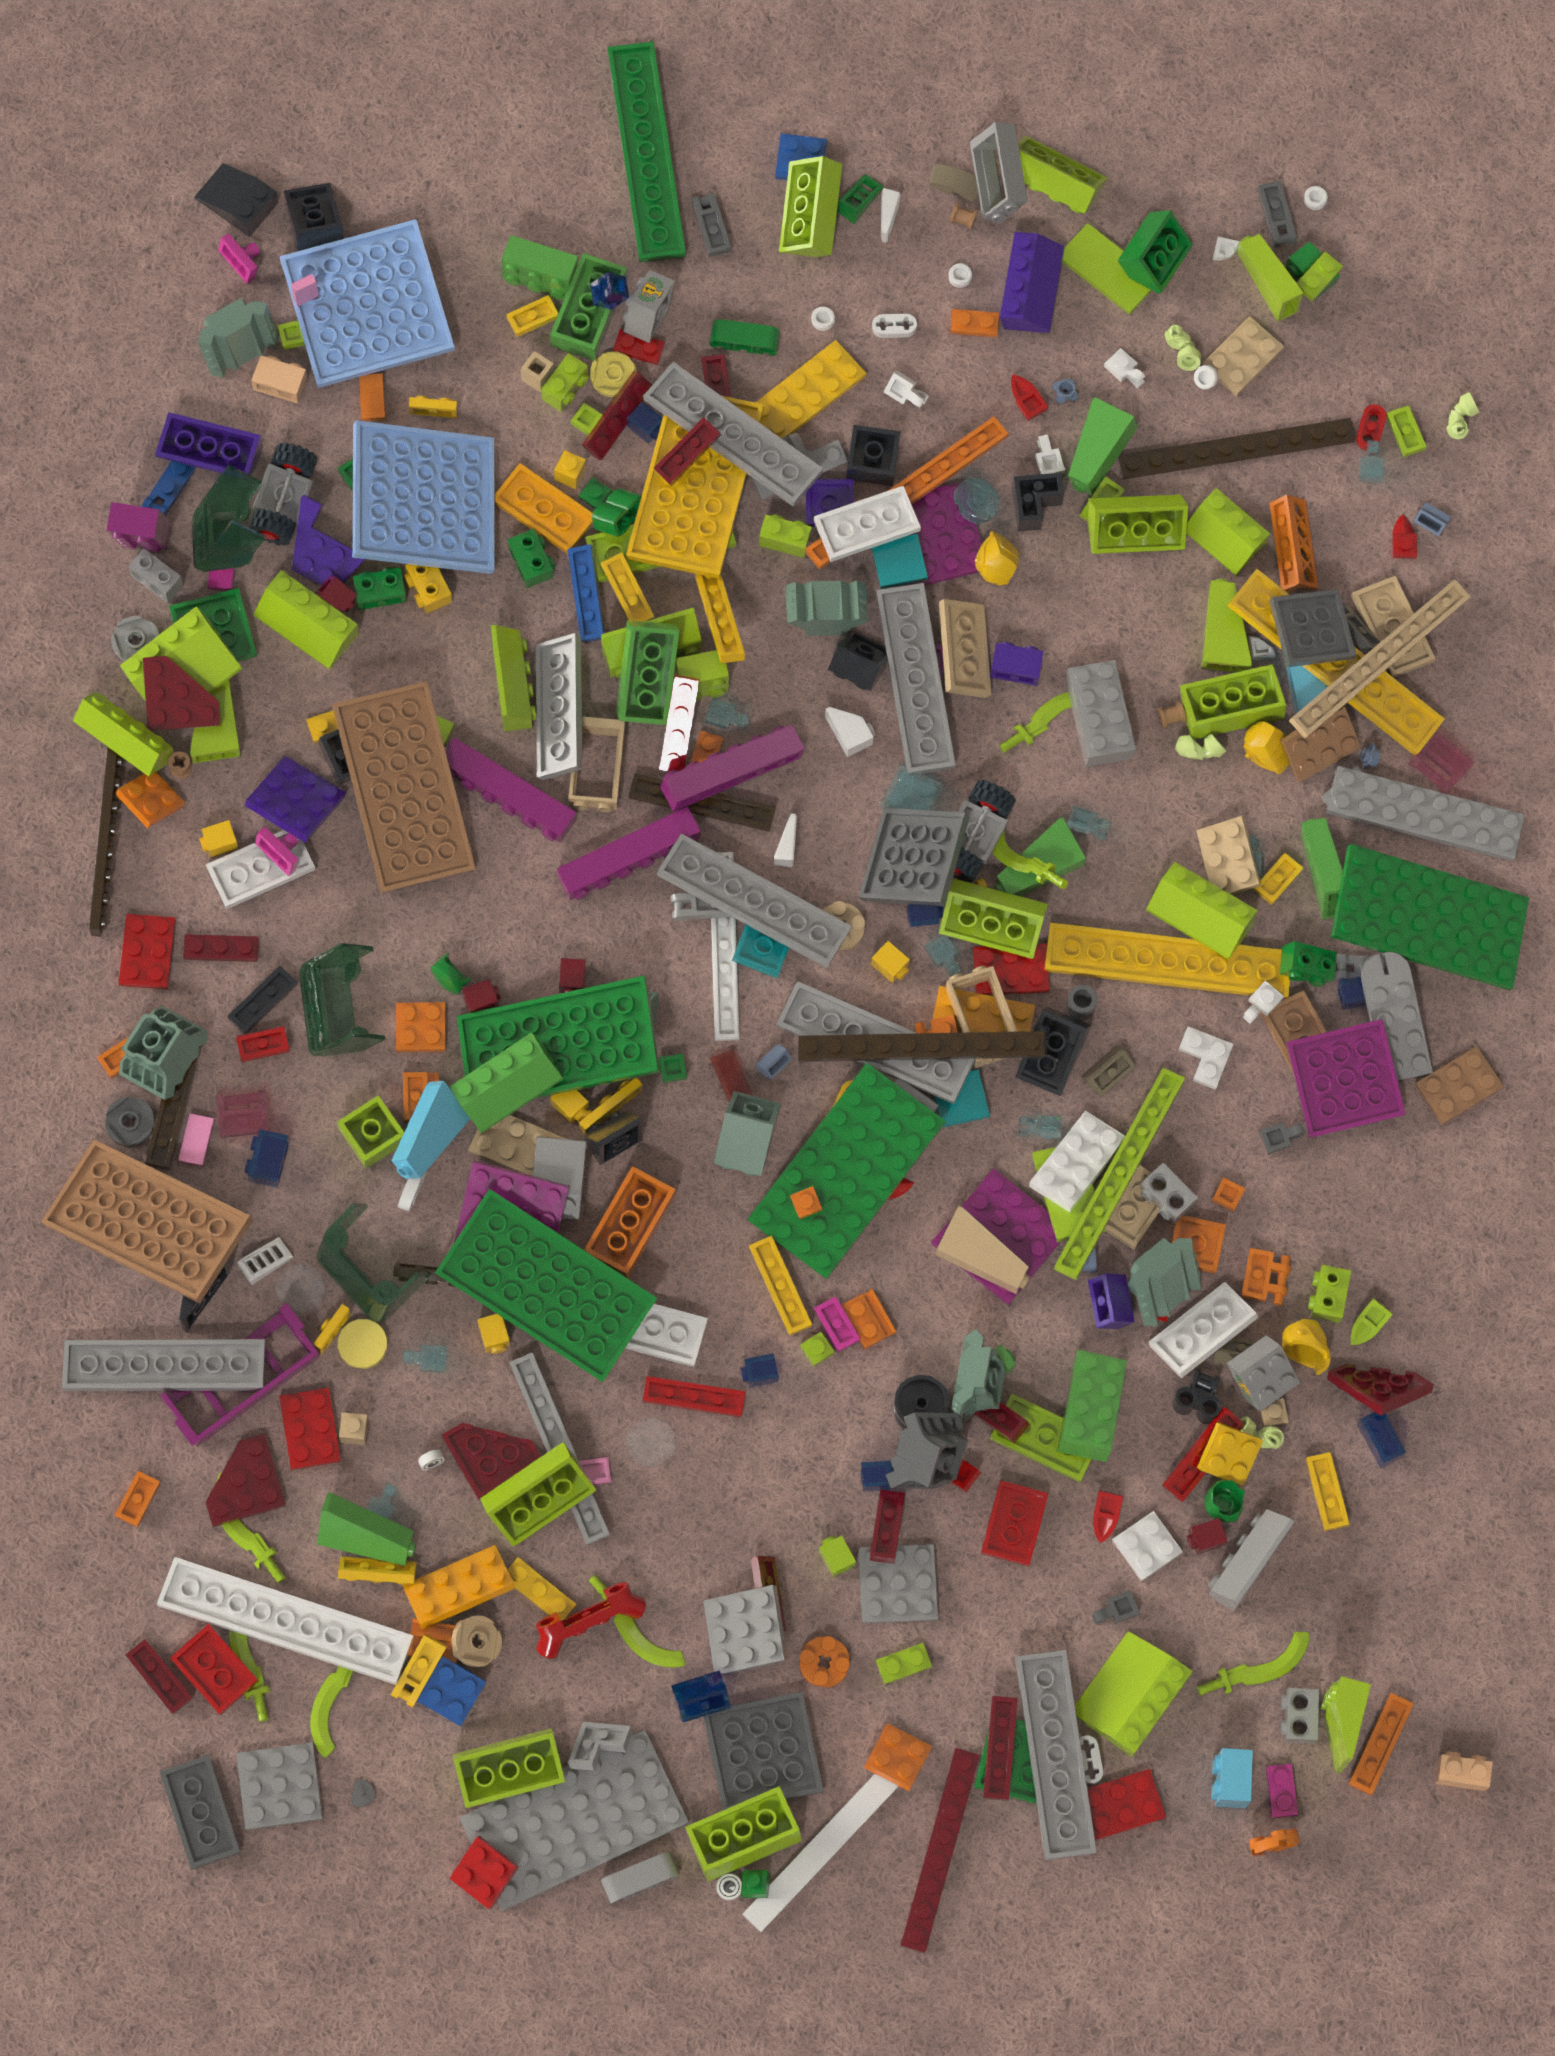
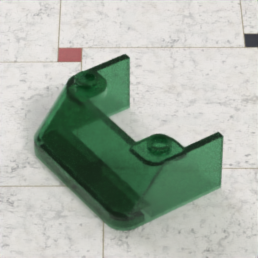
(217, 530)
(328, 1002)
(377, 1300)

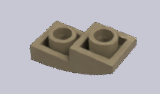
(953, 179)

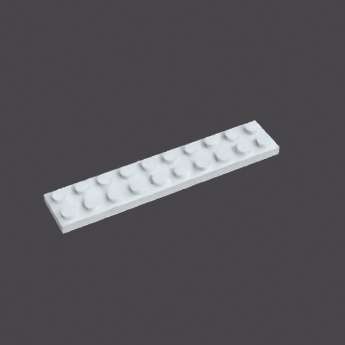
(285, 1620)

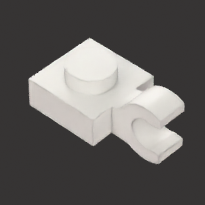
(1123, 367)
(902, 389)
(1048, 460)
(1263, 1001)

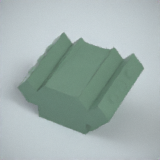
(236, 335)
(826, 606)
(161, 1051)
(1164, 1278)
(978, 1378)

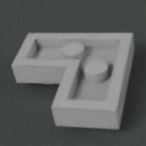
(594, 1739)

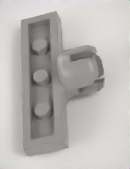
(826, 457)

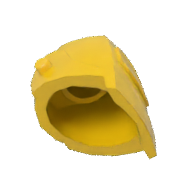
(997, 559)
(1265, 748)
(1307, 1345)

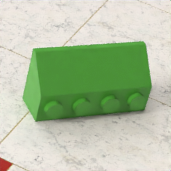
(507, 1082)

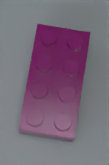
(138, 526)

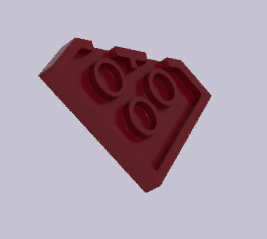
(176, 698)
(1379, 1387)
(488, 1456)
(246, 1484)

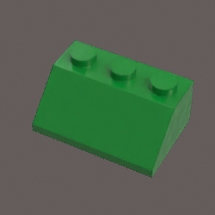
(1156, 251)

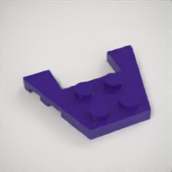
(317, 553)

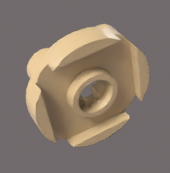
(853, 916)
(488, 1635)

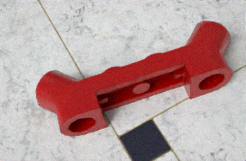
(618, 1601)

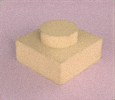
(1275, 1414)

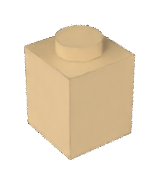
(537, 371)
(353, 1428)

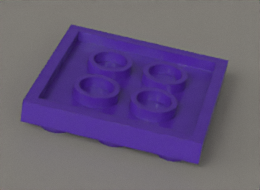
(295, 799)

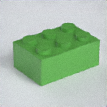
(538, 267)

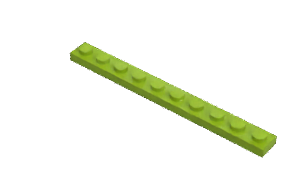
(1119, 1174)

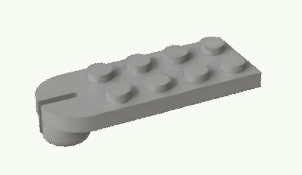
(1395, 1001)

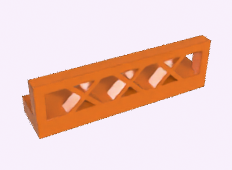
(1289, 543)

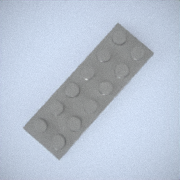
(558, 706)

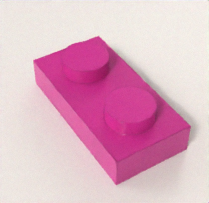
(836, 1324)
(1281, 1791)

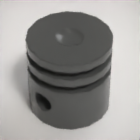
(1081, 1002)

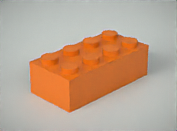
(630, 1221)

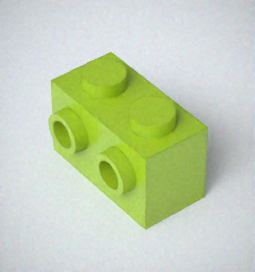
(565, 382)
(785, 535)
(1329, 1294)

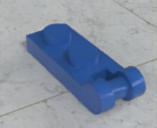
(169, 486)

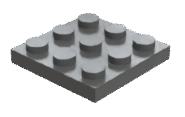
(1312, 628)

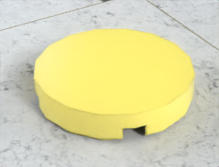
(611, 372)
(362, 1343)

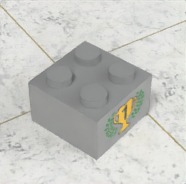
(648, 305)
(1263, 1373)

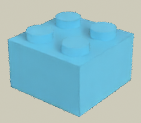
(1233, 1778)

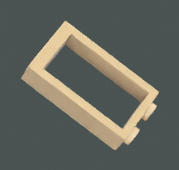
(600, 727)
(979, 975)

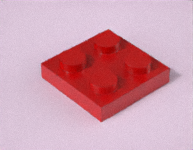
(484, 1872)

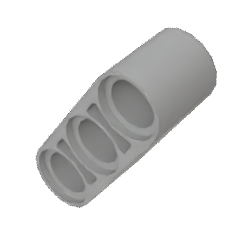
(639, 1876)

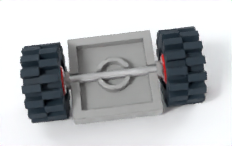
(281, 492)
(988, 812)

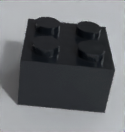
(873, 455)

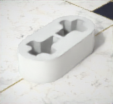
(893, 324)
(410, 1193)
(1095, 1759)

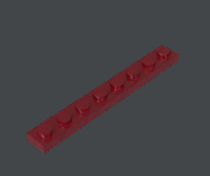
(940, 1850)

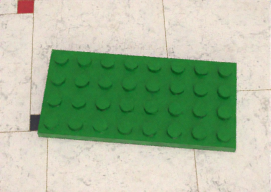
(1430, 917)
(589, 1032)
(853, 1166)
(546, 1285)

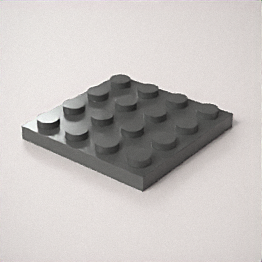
(914, 856)
(763, 1748)

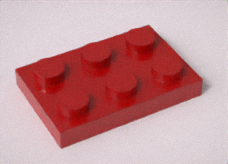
(147, 951)
(1014, 972)
(310, 1428)
(1014, 1523)
(214, 1669)
(1124, 1804)

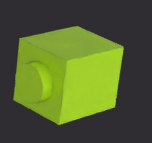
(836, 1555)

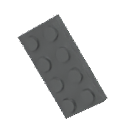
(200, 1812)

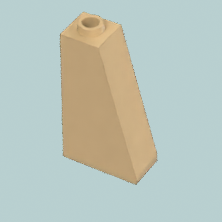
(981, 1253)

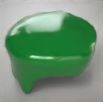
(448, 975)
(1224, 1501)

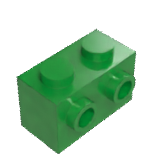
(531, 558)
(379, 588)
(1308, 963)

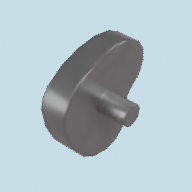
(363, 1793)

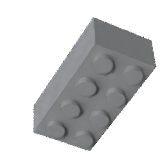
(1100, 713)

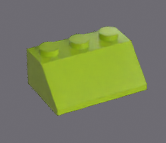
(1226, 532)

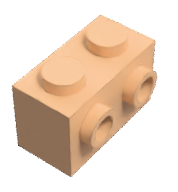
(279, 378)
(1464, 1772)

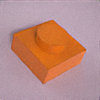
(1228, 1194)
(806, 1202)

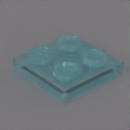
(912, 792)

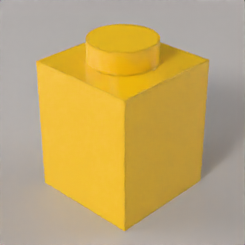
(570, 469)
(218, 839)
(891, 962)
(570, 1105)
(493, 1333)

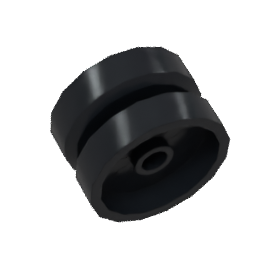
(919, 1390)

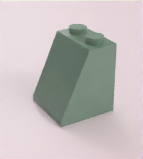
(747, 1133)

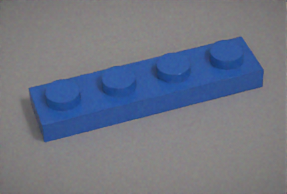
(586, 593)

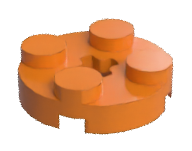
(821, 1676)
(1278, 1841)

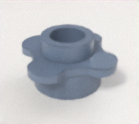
(1065, 384)
(1370, 756)

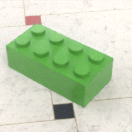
(579, 323)
(647, 672)
(1092, 1405)

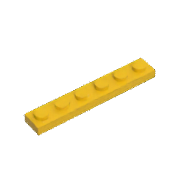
(720, 618)

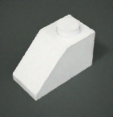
(850, 730)

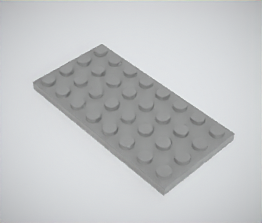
(579, 1822)

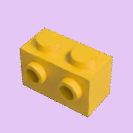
(429, 587)

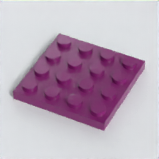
(945, 537)
(1345, 1078)
(534, 1195)
(1014, 1221)

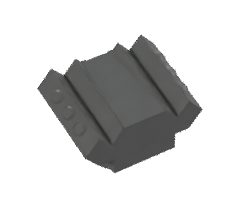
(928, 1451)

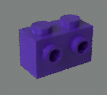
(1016, 663)
(1111, 1301)

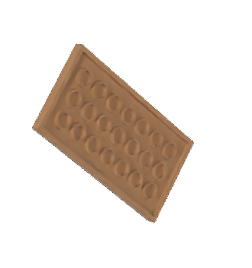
(403, 787)
(147, 1221)

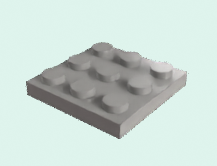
(901, 1589)
(745, 1630)
(279, 1786)

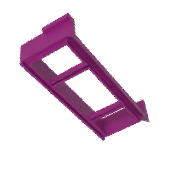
(285, 1316)

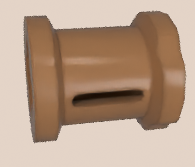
(963, 216)
(1171, 715)
(177, 771)

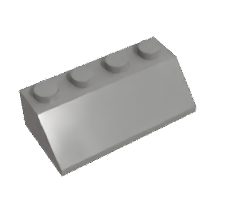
(1250, 1558)

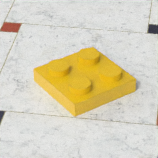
(1230, 1453)

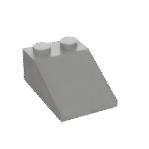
(563, 1163)

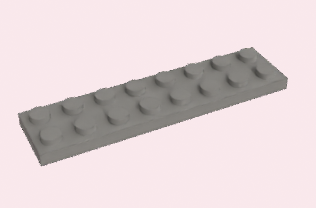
(742, 438)
(915, 679)
(1425, 813)
(754, 900)
(818, 1013)
(164, 1365)
(1055, 1755)

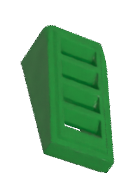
(850, 209)

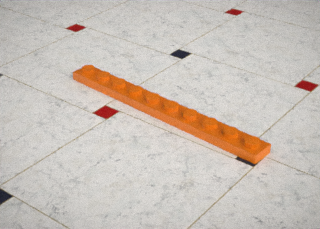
(936, 472)

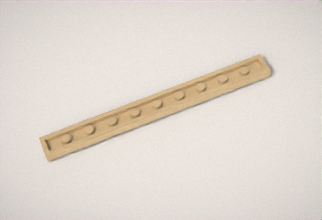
(1379, 659)

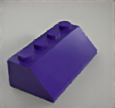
(1031, 283)
(208, 445)

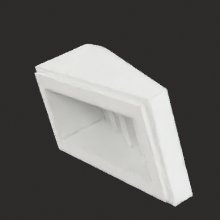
(889, 206)
(785, 852)
(270, 1267)

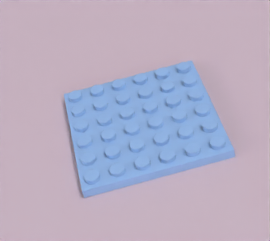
(372, 304)
(423, 497)

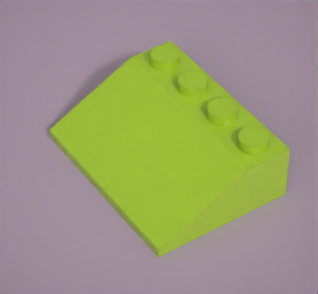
(193, 647)
(1131, 1693)
(1343, 1716)

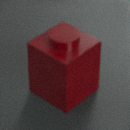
(337, 594)
(571, 974)
(481, 996)
(1207, 1536)

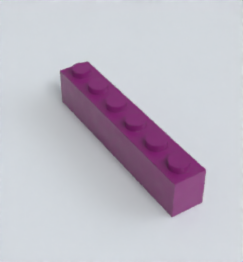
(732, 767)
(509, 791)
(626, 854)

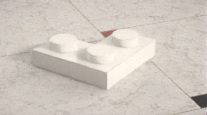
(1212, 1053)

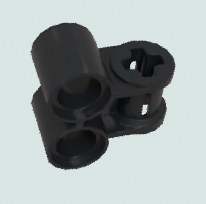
(1200, 1394)

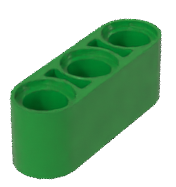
(744, 336)

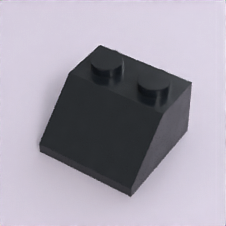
(859, 660)

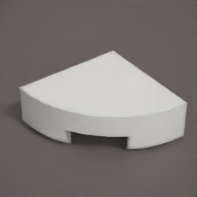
(1225, 248)
(1259, 649)

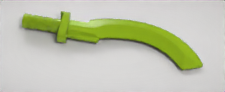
(1039, 721)
(1026, 865)
(249, 1541)
(636, 1640)
(240, 1647)
(1260, 1673)
(321, 1709)

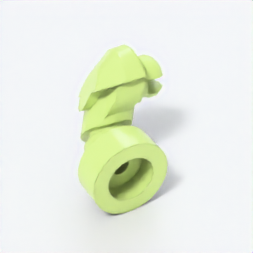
(1188, 357)
(1457, 427)
(1188, 747)
(1271, 1435)

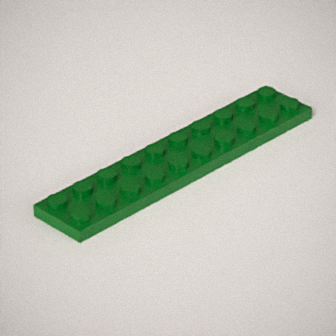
(646, 152)

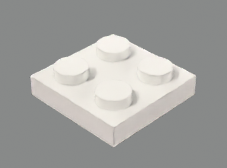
(1147, 1546)

